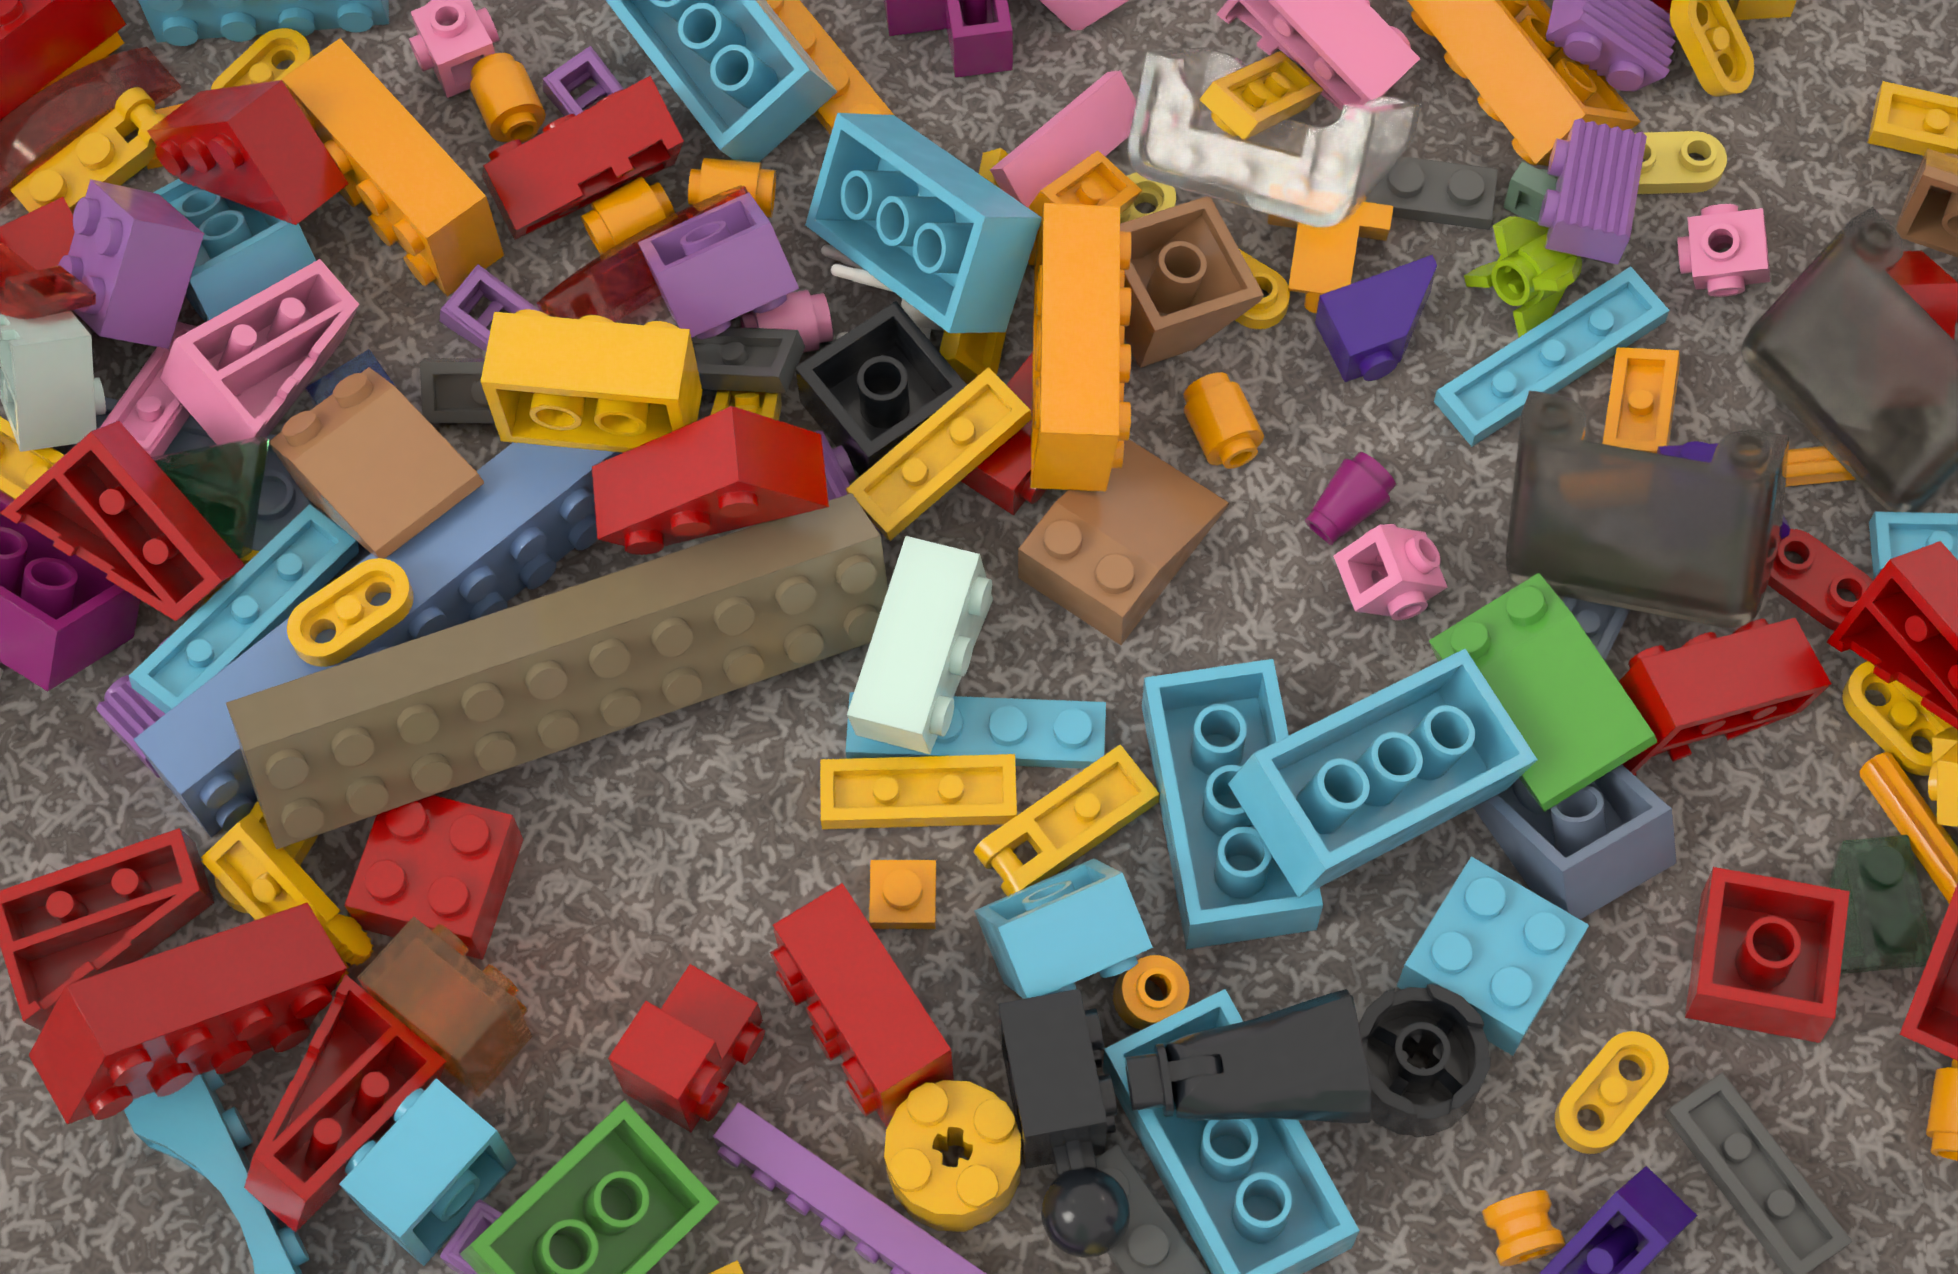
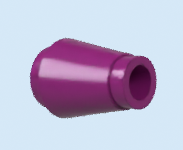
(1350, 497)

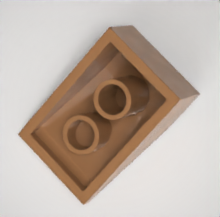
(374, 463)
(1119, 547)

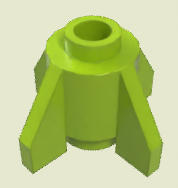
(1526, 272)

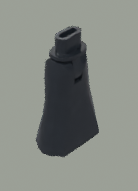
(1276, 1066)

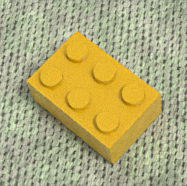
(588, 380)

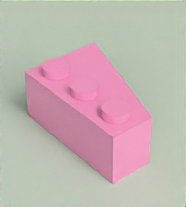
(1335, 41)
(260, 355)

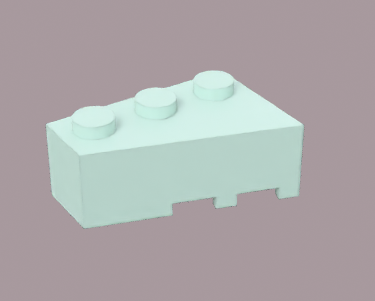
(48, 380)
(921, 645)

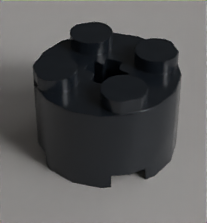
(1452, 1039)

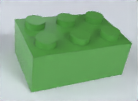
(599, 1209)

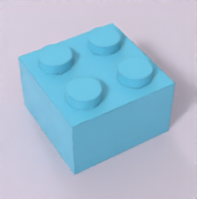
(1064, 930)
(1495, 950)
(427, 1170)

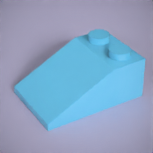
(239, 249)

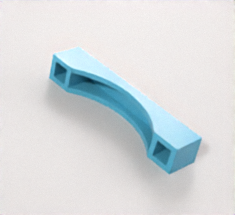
(211, 1141)

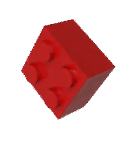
(436, 864)
(1767, 955)

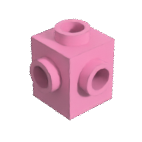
(452, 41)
(1728, 228)
(1391, 572)

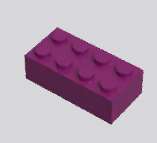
(55, 607)

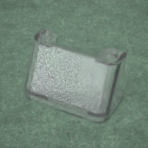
(1286, 170)

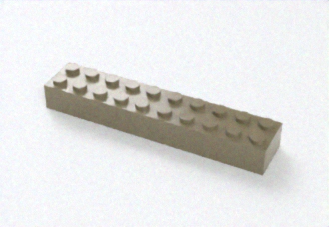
(560, 670)

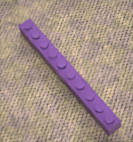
(833, 1197)

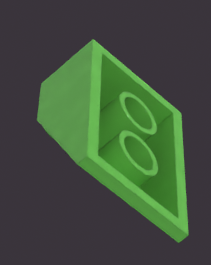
(1551, 688)

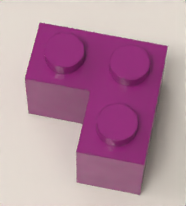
(976, 30)

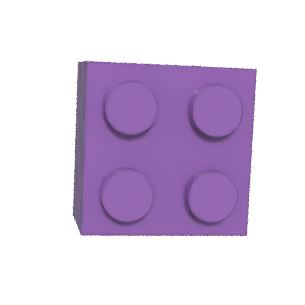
(135, 259)
(719, 267)

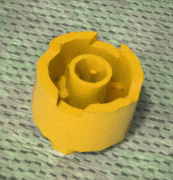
(947, 1116)

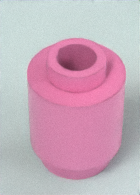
(799, 312)

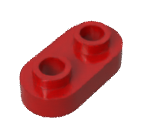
(1815, 582)

